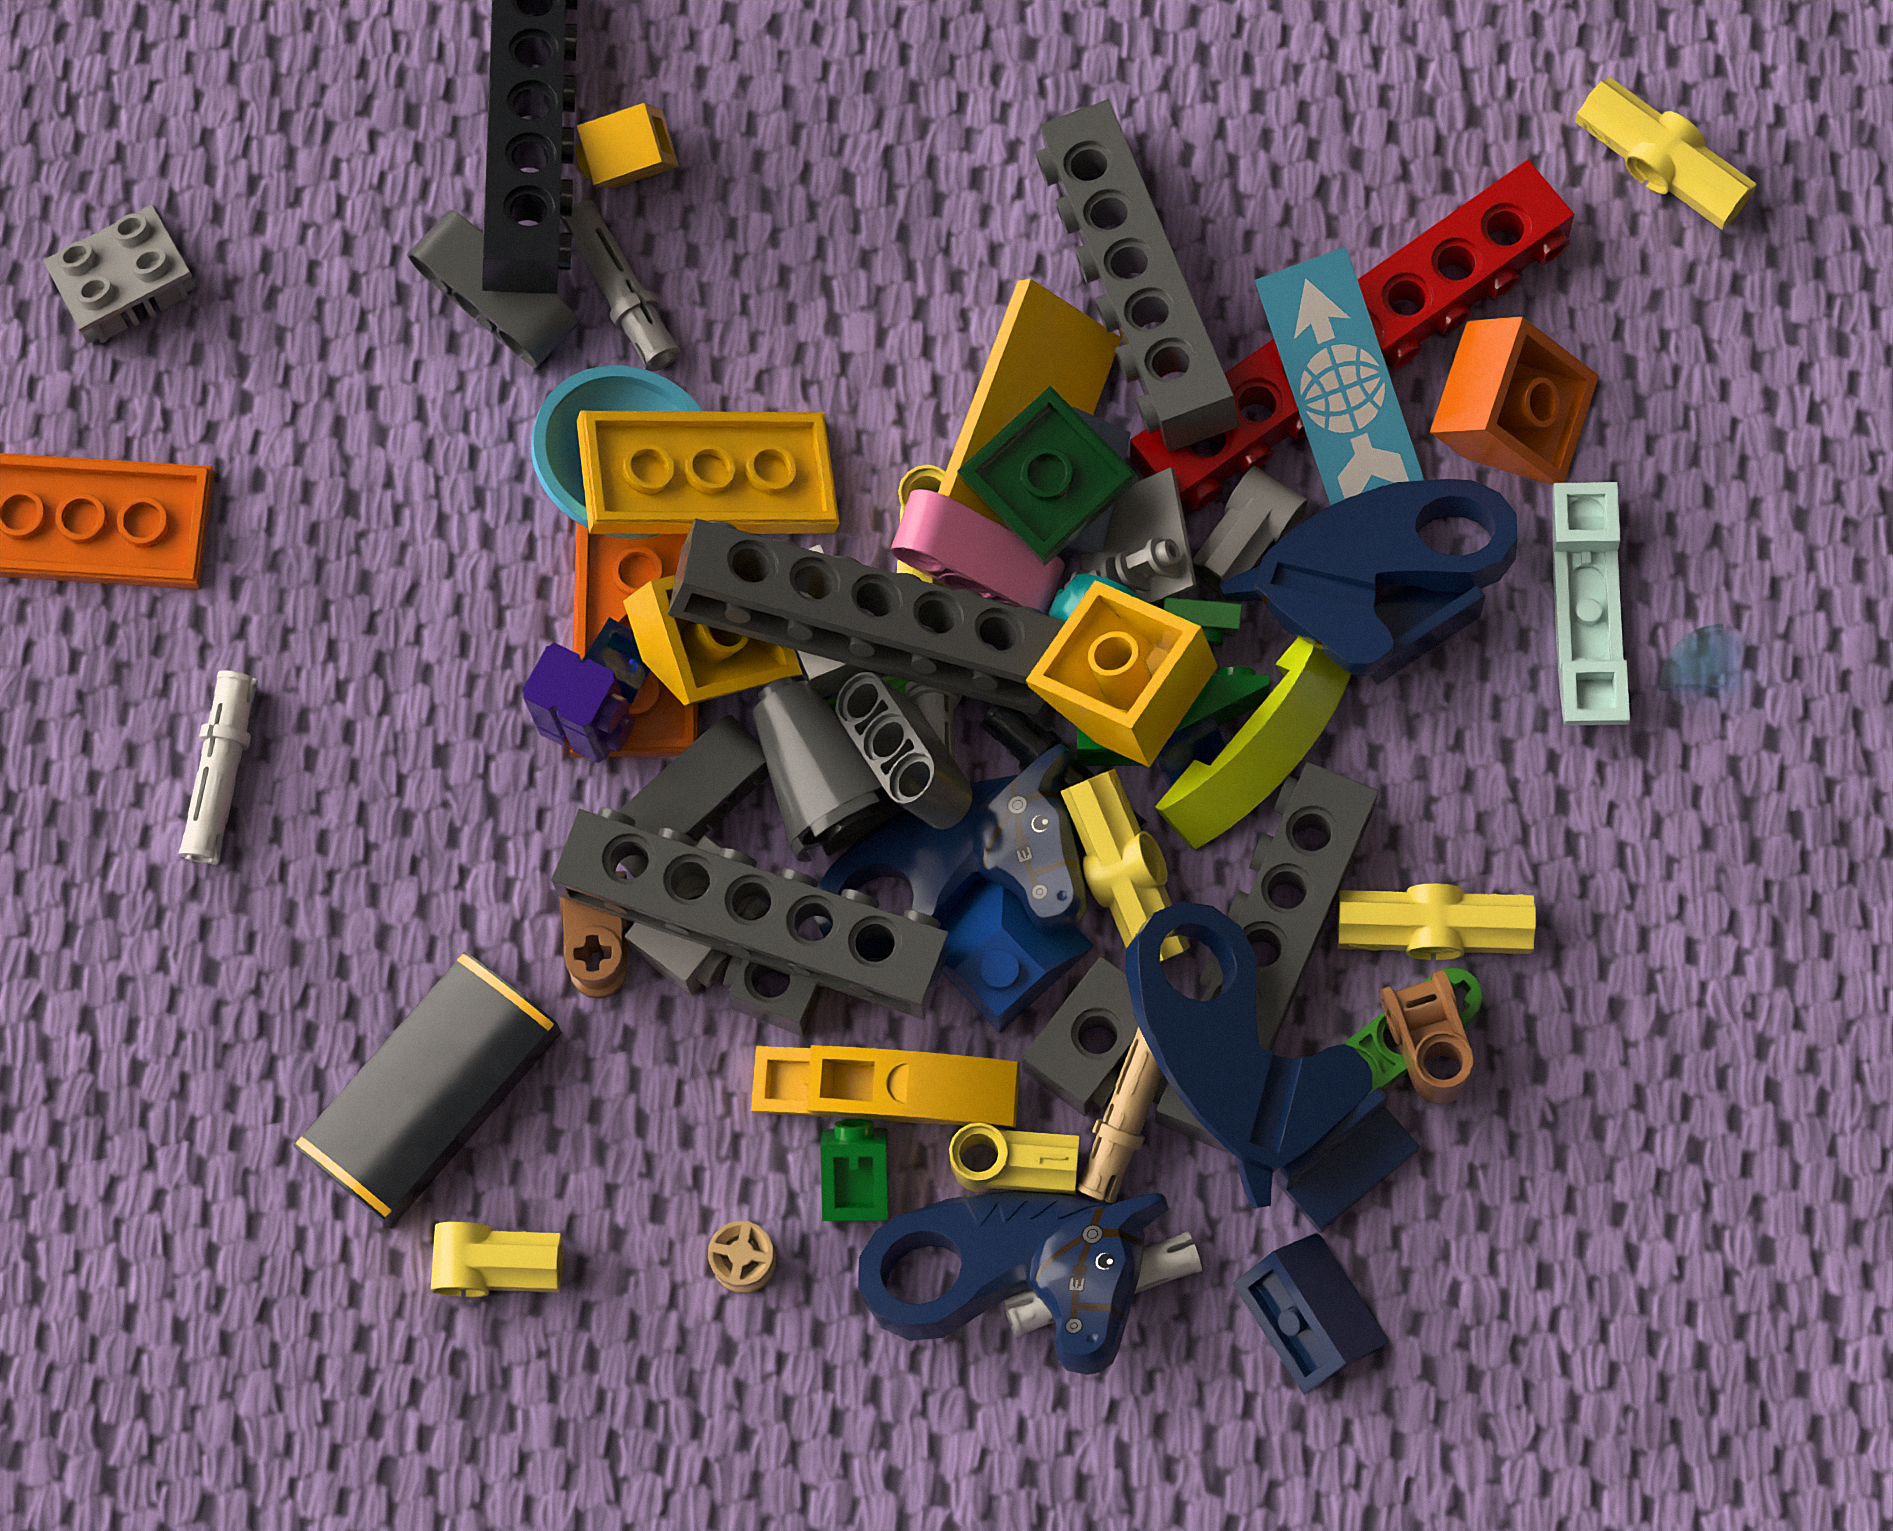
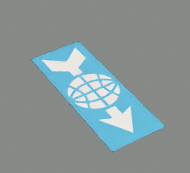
(1338, 376)

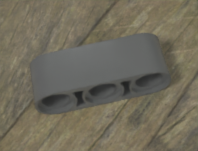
(518, 319)
(903, 751)
(699, 786)

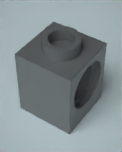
(787, 1011)

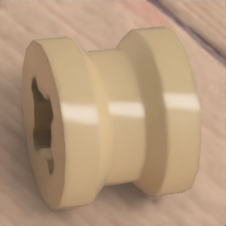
(742, 1244)

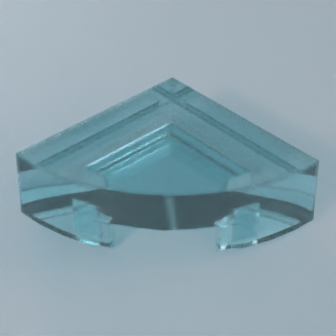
(1696, 662)

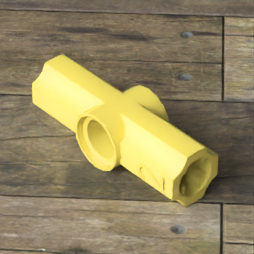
(1665, 152)
(1120, 860)
(1436, 921)

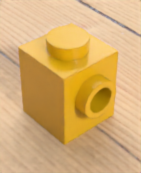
(625, 146)

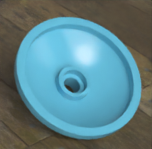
(555, 430)

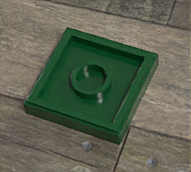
(1047, 475)

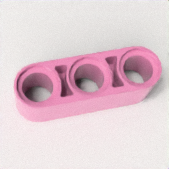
(973, 553)

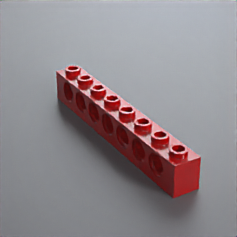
(1515, 203)

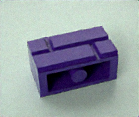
(577, 703)

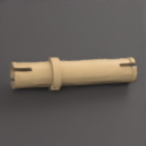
(1122, 1124)

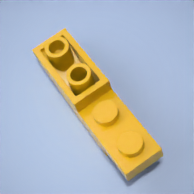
(885, 1085)

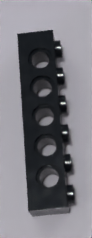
(517, 254)

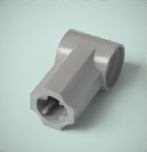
(1252, 525)

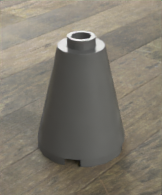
(816, 770)

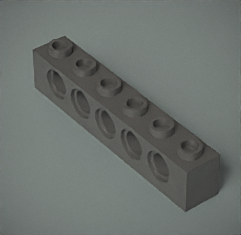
(1181, 408)
(839, 630)
(1340, 811)
(899, 982)

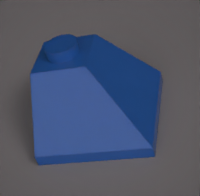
(1000, 954)

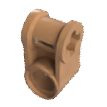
(593, 932)
(1426, 1025)

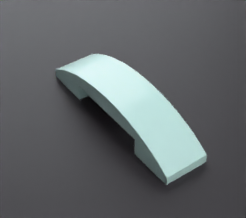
(1588, 604)

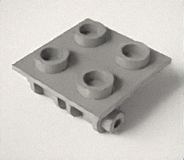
(119, 271)
(1146, 542)

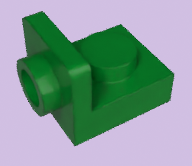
(1215, 618)
(854, 1171)

